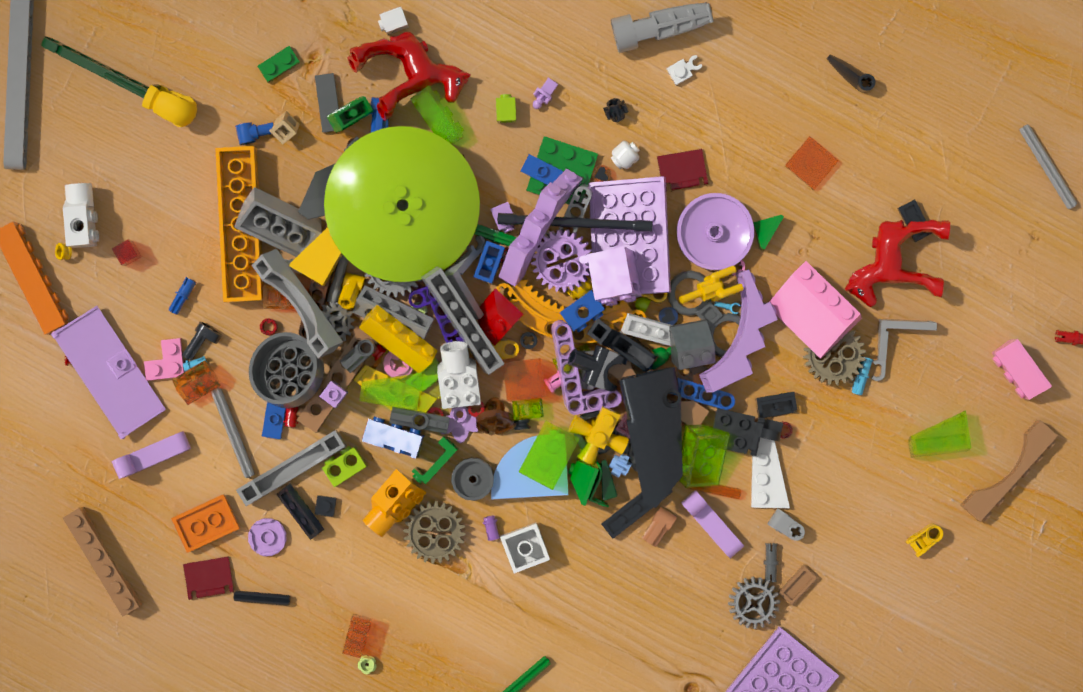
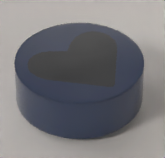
(668, 315)

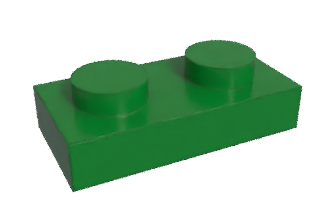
(278, 64)

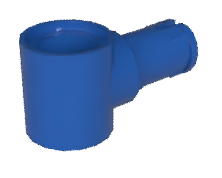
(248, 132)

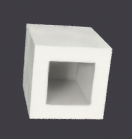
(393, 21)

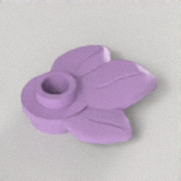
(461, 426)

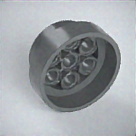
(278, 350)

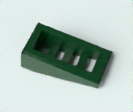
(608, 486)

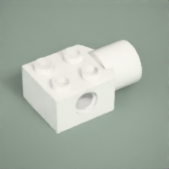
(78, 210)
(458, 376)

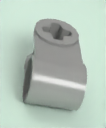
(784, 523)

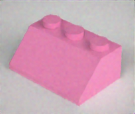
(1020, 369)

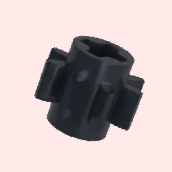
(615, 110)

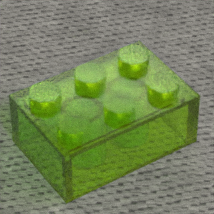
(549, 455)

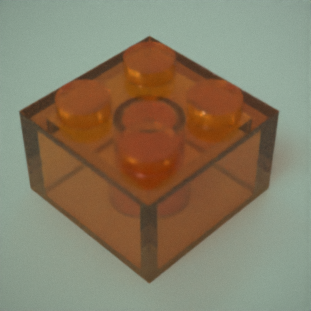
(523, 379)

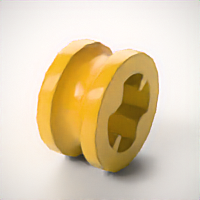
(63, 252)

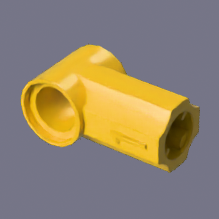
(351, 289)

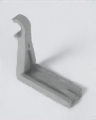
(458, 268)
(883, 337)

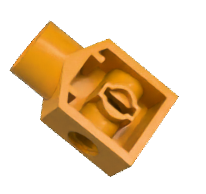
(393, 502)

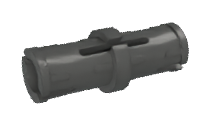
(771, 562)

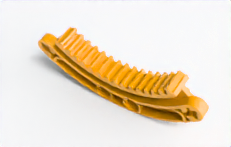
(541, 314)

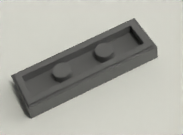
(326, 99)

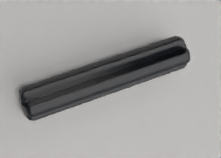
(262, 598)

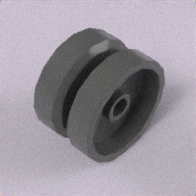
(477, 468)

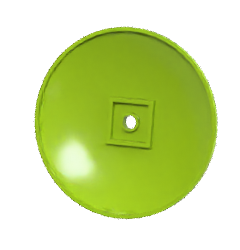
(394, 167)

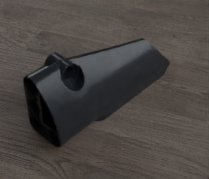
(654, 431)

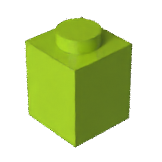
(506, 109)

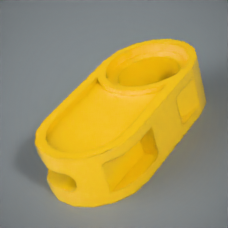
(500, 349)

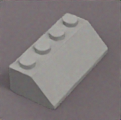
(277, 223)

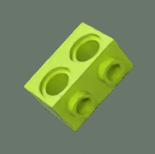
(346, 469)

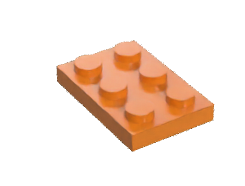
(205, 523)

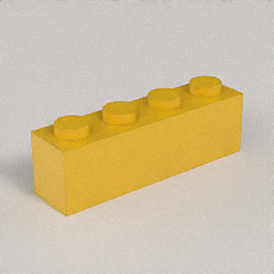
(398, 339)

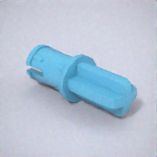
(860, 381)

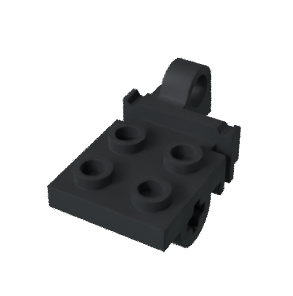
(745, 432)

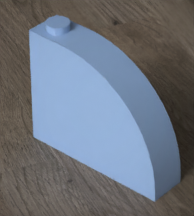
(512, 484)

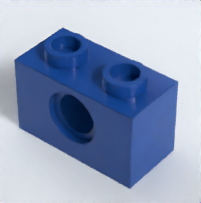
(489, 262)
(571, 316)

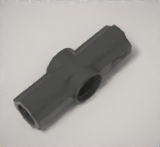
(432, 421)

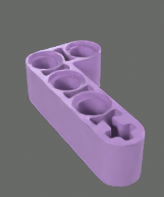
(151, 455)
(712, 524)

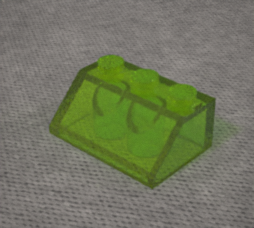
(703, 455)

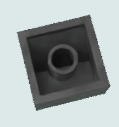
(691, 344)

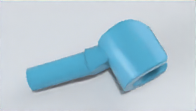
(727, 306)

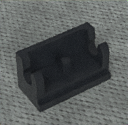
(776, 404)

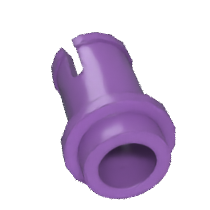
(491, 527)

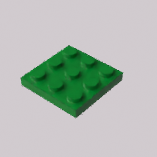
(564, 157)

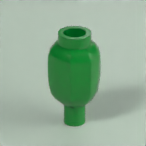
(663, 354)

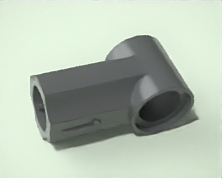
(357, 355)

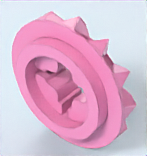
(389, 366)

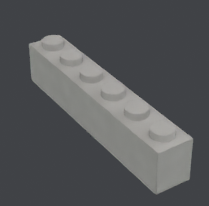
(462, 320)

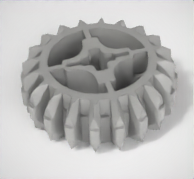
(761, 597)

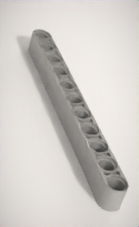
(18, 84)

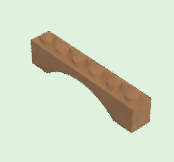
(691, 412)
(1035, 442)
(112, 579)

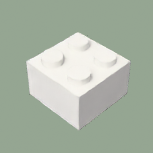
(525, 547)

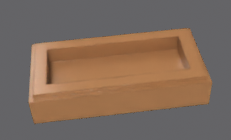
(797, 585)

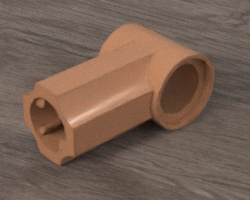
(660, 524)

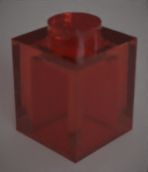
(126, 252)

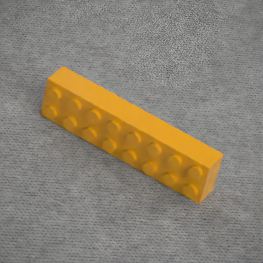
(235, 180)

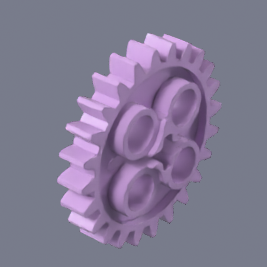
(568, 277)

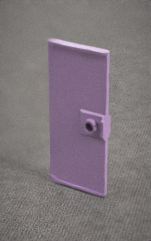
(108, 372)

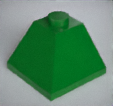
(583, 479)

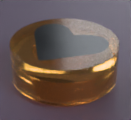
(601, 173)

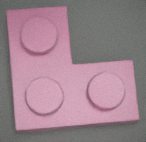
(170, 365)

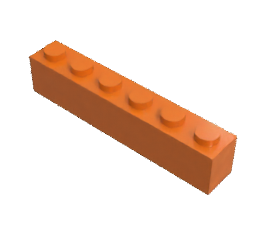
(31, 278)

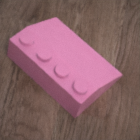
(814, 310)

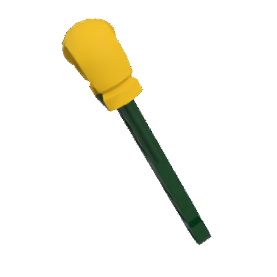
(166, 104)

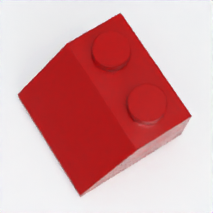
(498, 316)

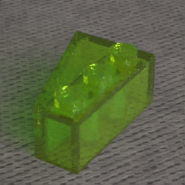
(437, 116)

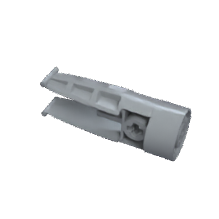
(660, 24)

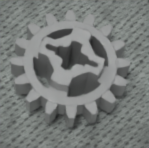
(339, 320)

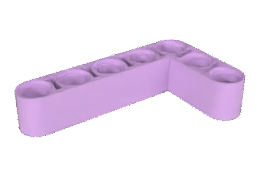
(573, 376)

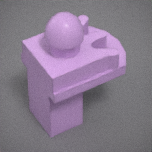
(544, 94)

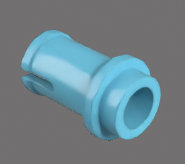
(189, 364)

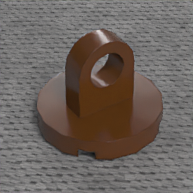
(495, 420)

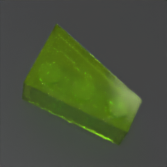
(394, 391)
(943, 438)

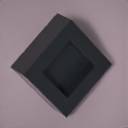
(325, 506)

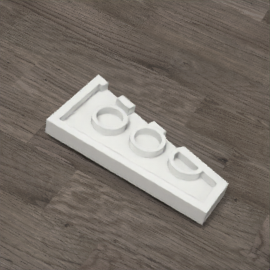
(767, 478)

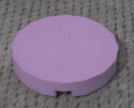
(267, 537)

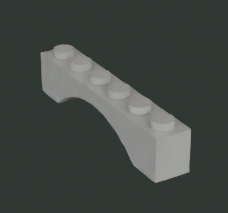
(278, 274)
(291, 468)

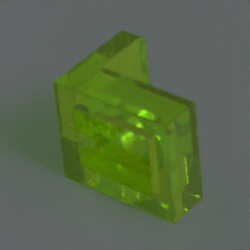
(527, 409)

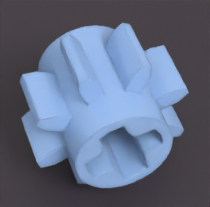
(620, 465)

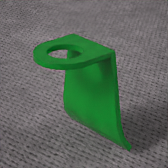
(596, 483)

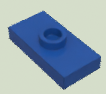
(540, 170)
(273, 421)

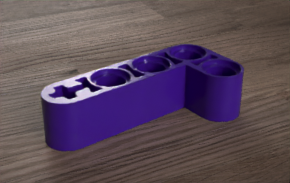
(441, 319)

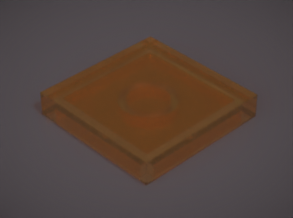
(811, 163)

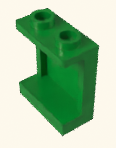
(450, 449)

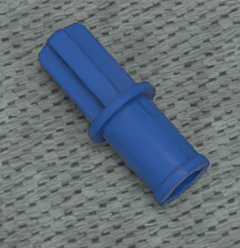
(182, 295)

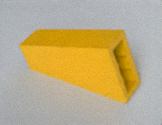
(318, 258)

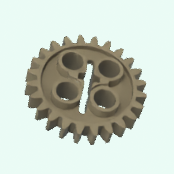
(848, 365)
(435, 514)

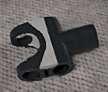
(596, 366)

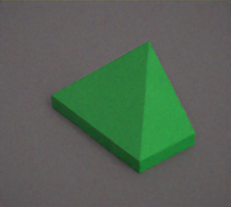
(765, 229)

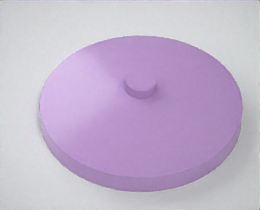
(715, 231)

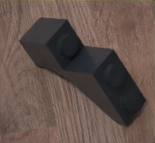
(624, 344)

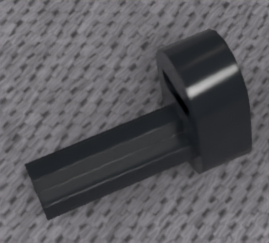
(203, 332)

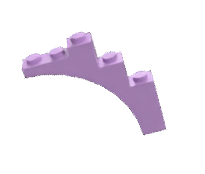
(536, 224)
(748, 339)

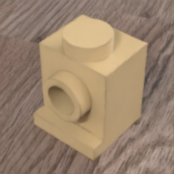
(284, 127)

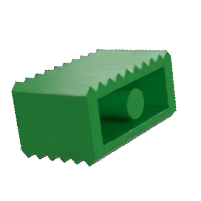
(350, 114)

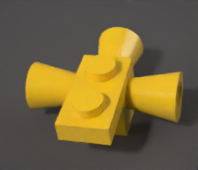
(598, 434)

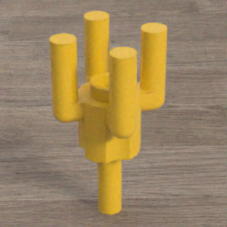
(713, 287)

